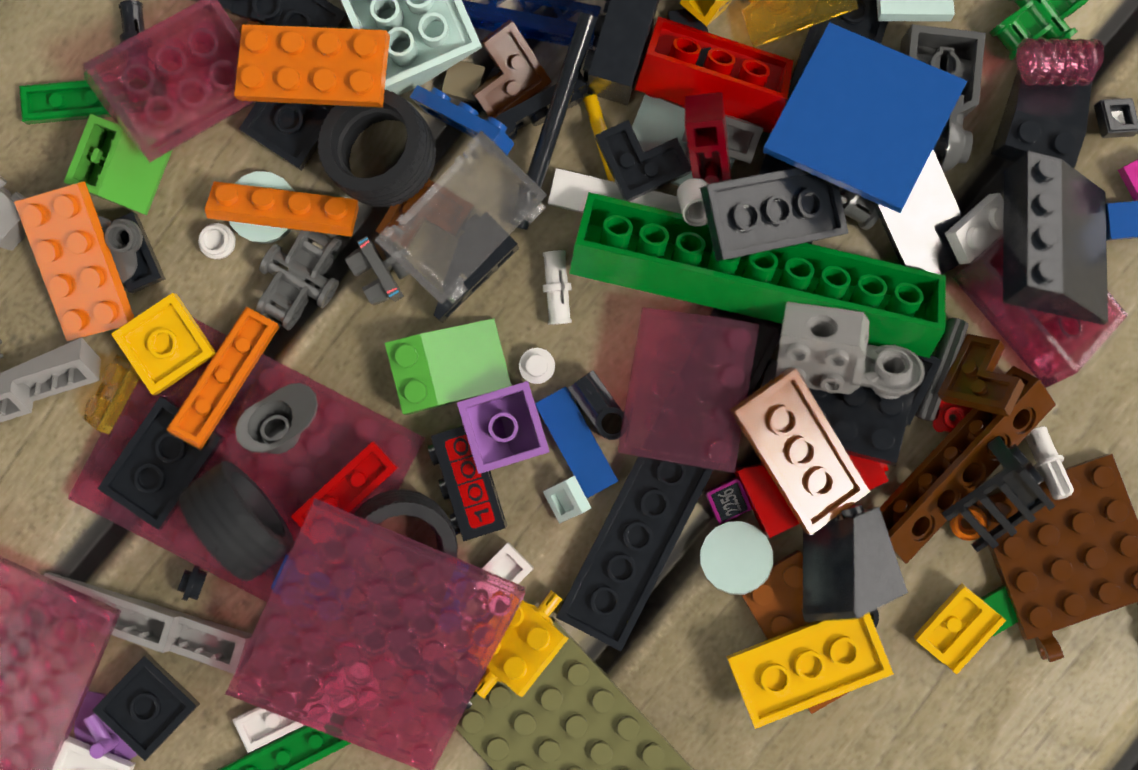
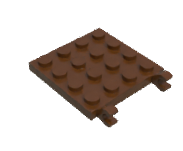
(1072, 557)

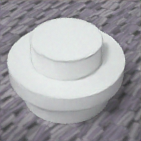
(216, 241)
(536, 365)

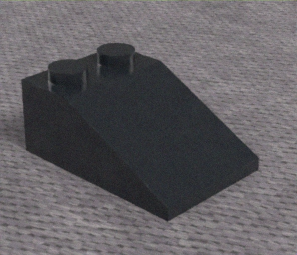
(1043, 121)

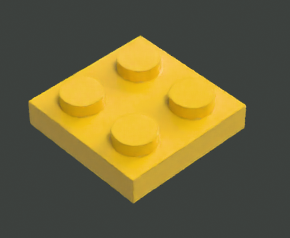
(164, 344)

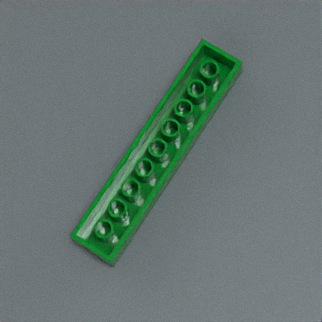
(670, 258)

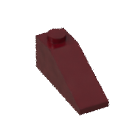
(707, 137)

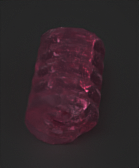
(1059, 61)

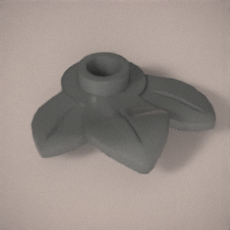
(122, 253)

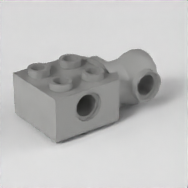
(834, 357)

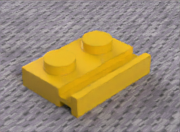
(959, 628)

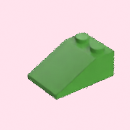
(447, 365)

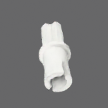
(1049, 463)

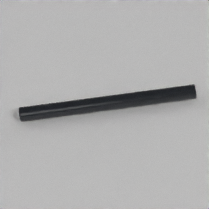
(560, 100)

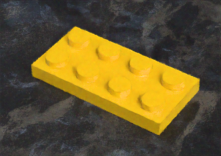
(808, 667)

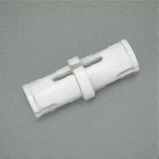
(557, 287)

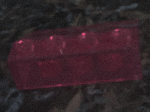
(171, 78)
(1046, 342)
(683, 387)

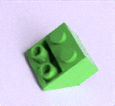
(115, 166)

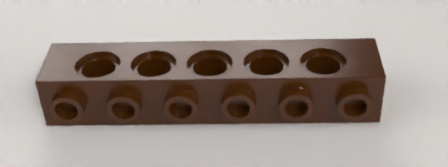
(958, 467)

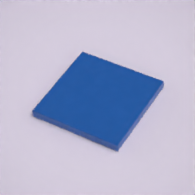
(864, 117)

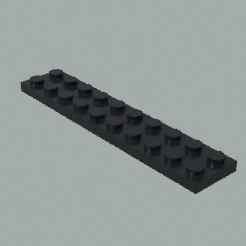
(644, 528)

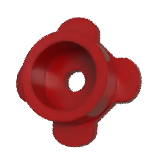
(942, 421)

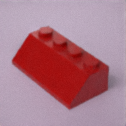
(751, 79)

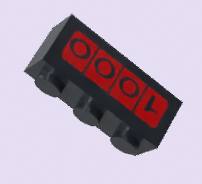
(471, 494)

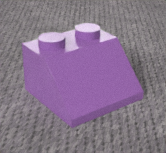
(503, 427)

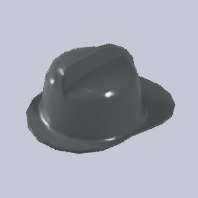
(277, 420)

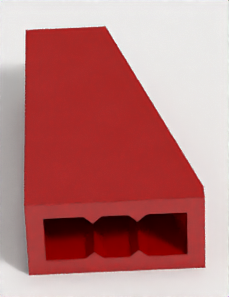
(769, 504)

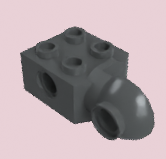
(958, 54)

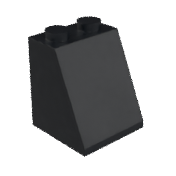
(849, 567)

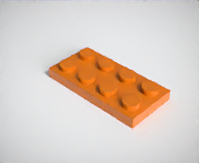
(312, 65)
(75, 261)

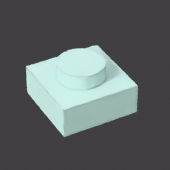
(567, 499)

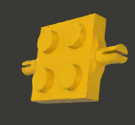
(525, 648)

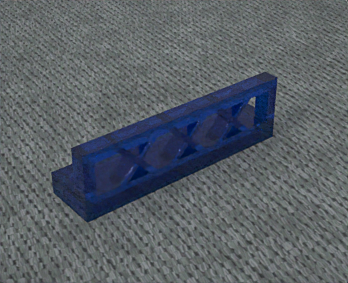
(531, 25)

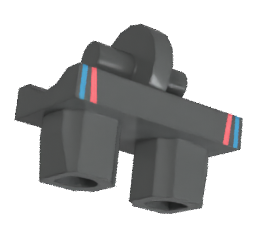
(385, 286)

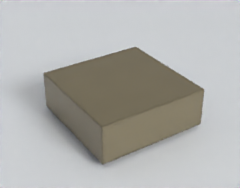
(463, 80)

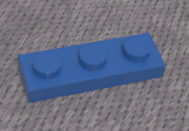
(461, 117)

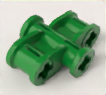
(1035, 20)

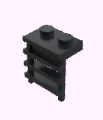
(1017, 482)

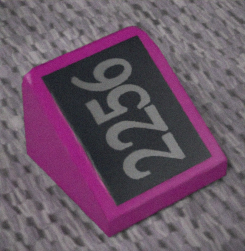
(728, 500)

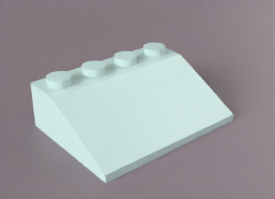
(423, 36)

